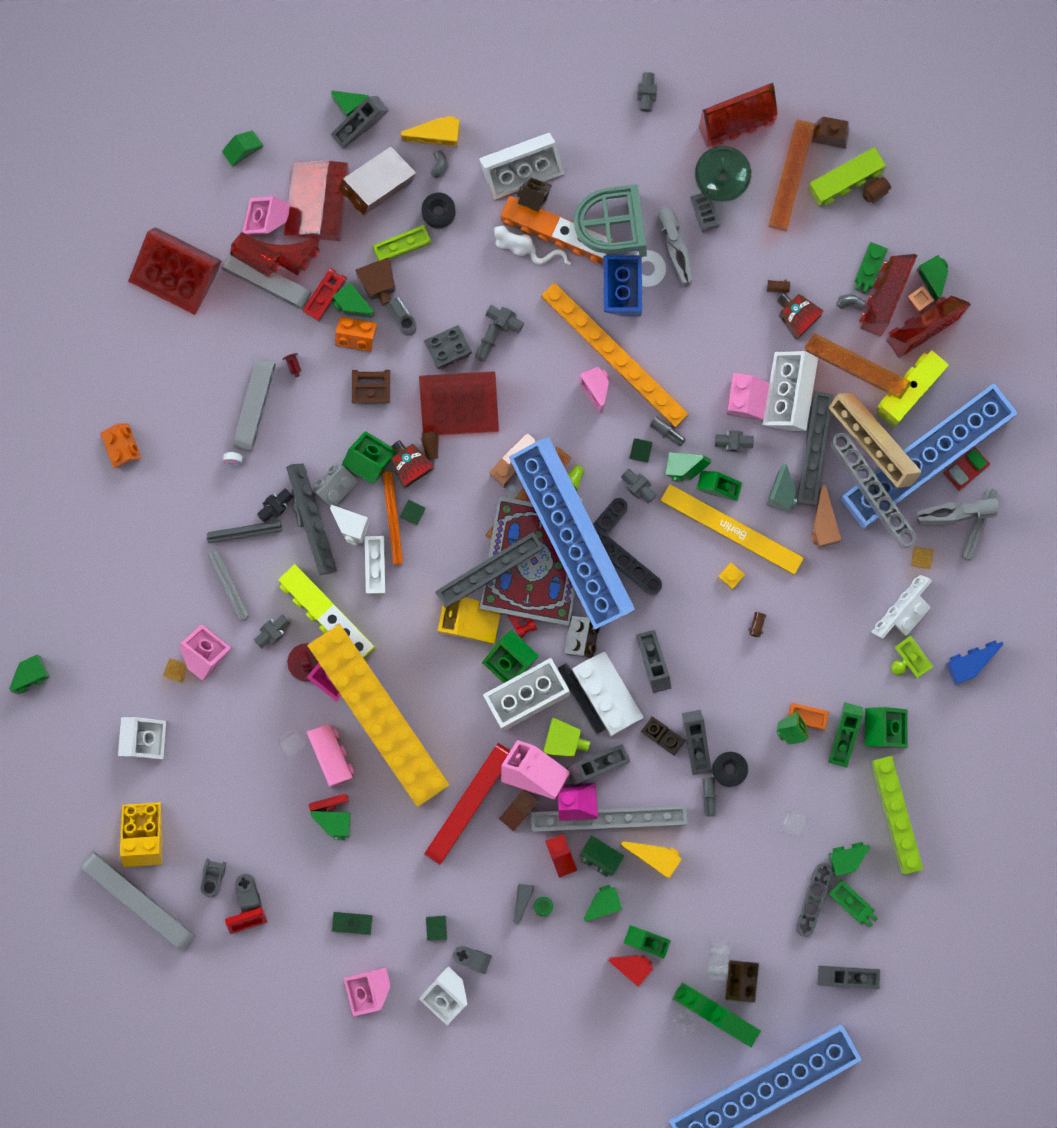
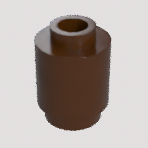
(876, 190)

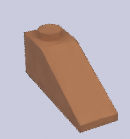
(504, 471)
(825, 526)

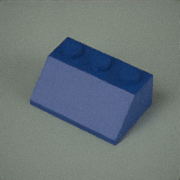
(623, 285)

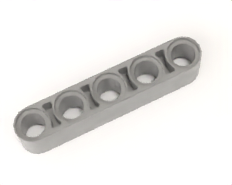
(274, 284)
(254, 404)

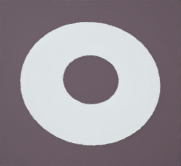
(660, 269)

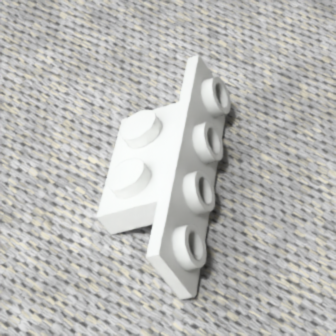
(906, 611)

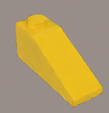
(438, 132)
(659, 858)

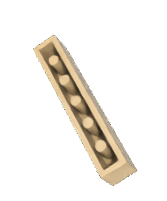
(875, 440)

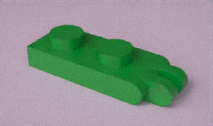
(870, 266)
(853, 903)

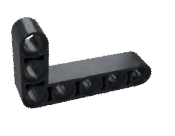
(619, 552)

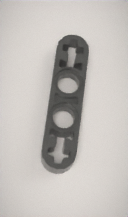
(816, 900)

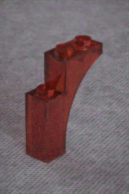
(269, 257)

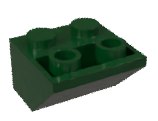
(601, 856)

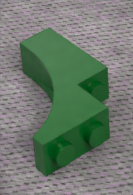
(716, 1014)

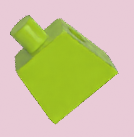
(564, 740)

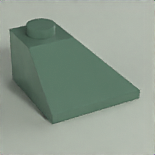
(783, 491)

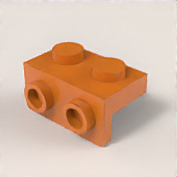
(355, 334)
(120, 444)

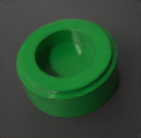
(543, 906)

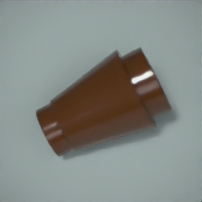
(430, 443)

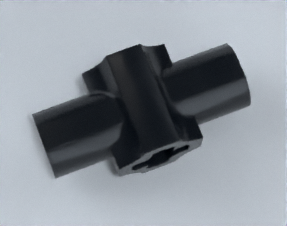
(274, 505)

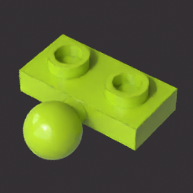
(913, 657)

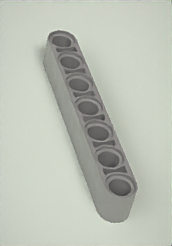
(873, 500)
(137, 901)

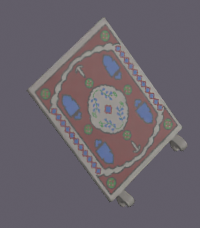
(538, 585)

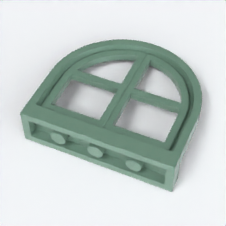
(634, 217)

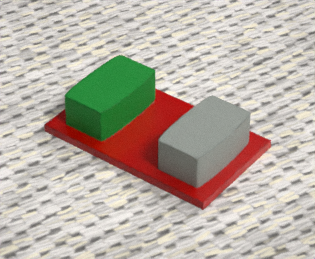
(966, 468)

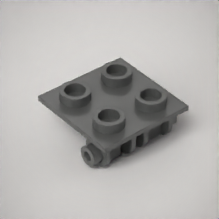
(448, 347)

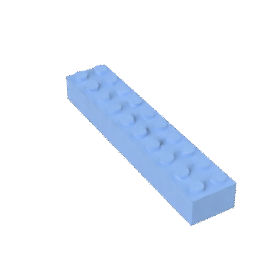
(938, 449)
(571, 532)
(773, 1083)

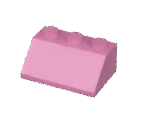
(331, 755)

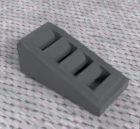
(708, 225)
(523, 895)

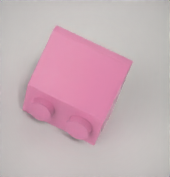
(747, 396)

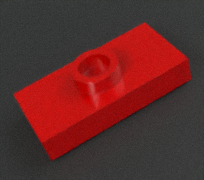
(329, 803)
(246, 920)

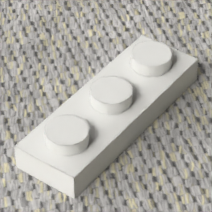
(375, 564)

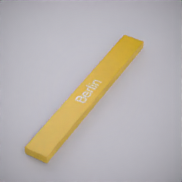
(731, 529)

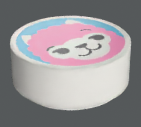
(232, 458)

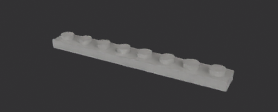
(613, 819)

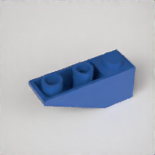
(969, 666)

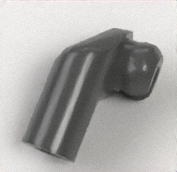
(850, 299)

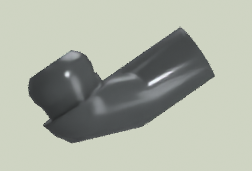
(441, 166)

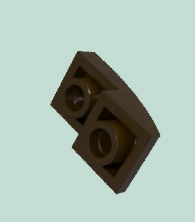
(663, 736)

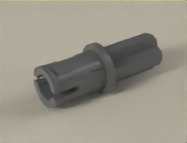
(487, 342)
(667, 431)
(709, 797)

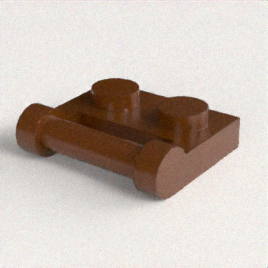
(371, 392)

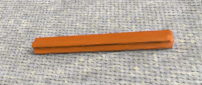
(392, 515)

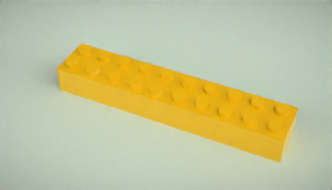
(378, 714)

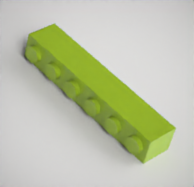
(896, 815)

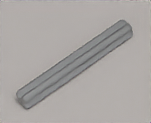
(977, 530)
(228, 585)

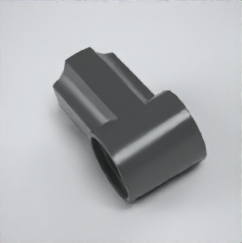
(401, 315)

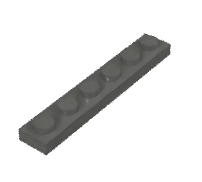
(815, 449)
(311, 519)
(489, 570)

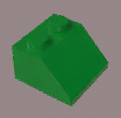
(368, 457)
(510, 657)
(886, 727)

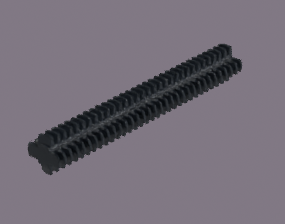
(581, 699)

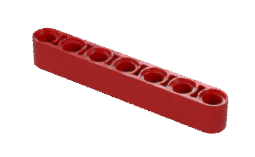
(467, 805)

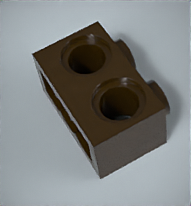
(533, 194)
(742, 981)

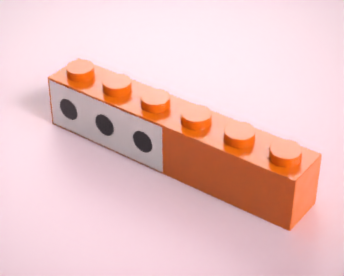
(550, 228)

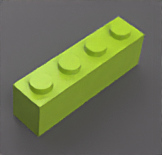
(846, 177)

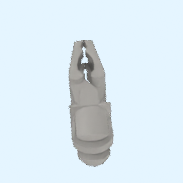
(674, 243)
(958, 512)

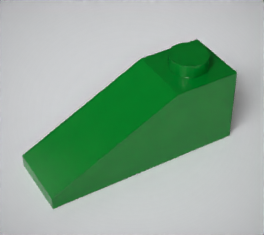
(846, 734)

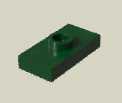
(352, 923)

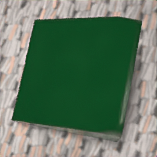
(641, 450)

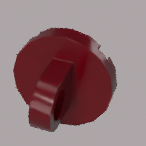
(301, 662)

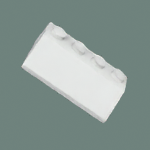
(514, 165)
(790, 390)
(607, 693)
(526, 694)

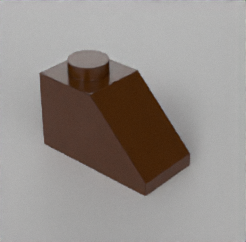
(519, 809)

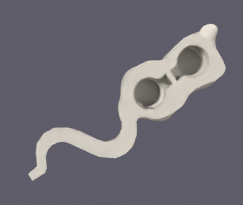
(523, 245)

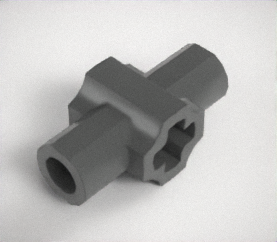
(647, 92)
(504, 319)
(734, 441)
(638, 486)
(272, 631)

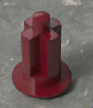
(293, 364)

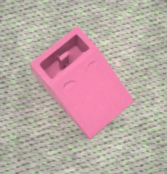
(533, 771)

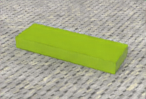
(402, 243)

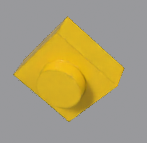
(731, 575)

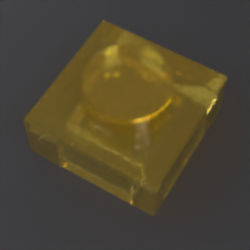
(922, 557)
(175, 670)

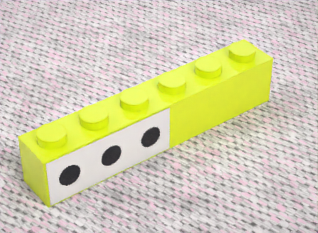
(321, 608)

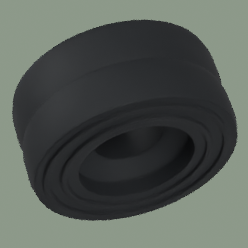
(442, 200)
(730, 758)

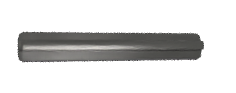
(244, 531)

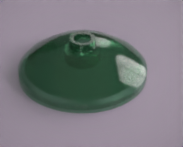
(726, 162)

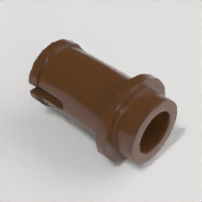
(778, 286)
(757, 624)

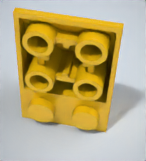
(469, 622)
(141, 835)

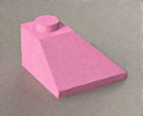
(265, 215)
(595, 385)
(203, 652)
(367, 991)

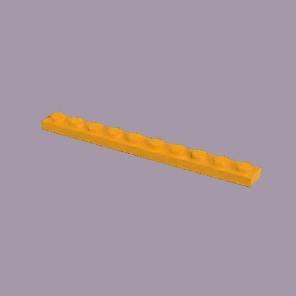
(614, 355)

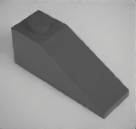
(359, 121)
(654, 661)
(696, 741)
(598, 764)
(848, 977)

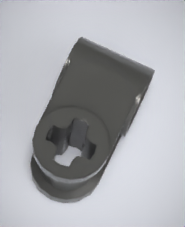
(212, 876)
(248, 897)
(476, 959)

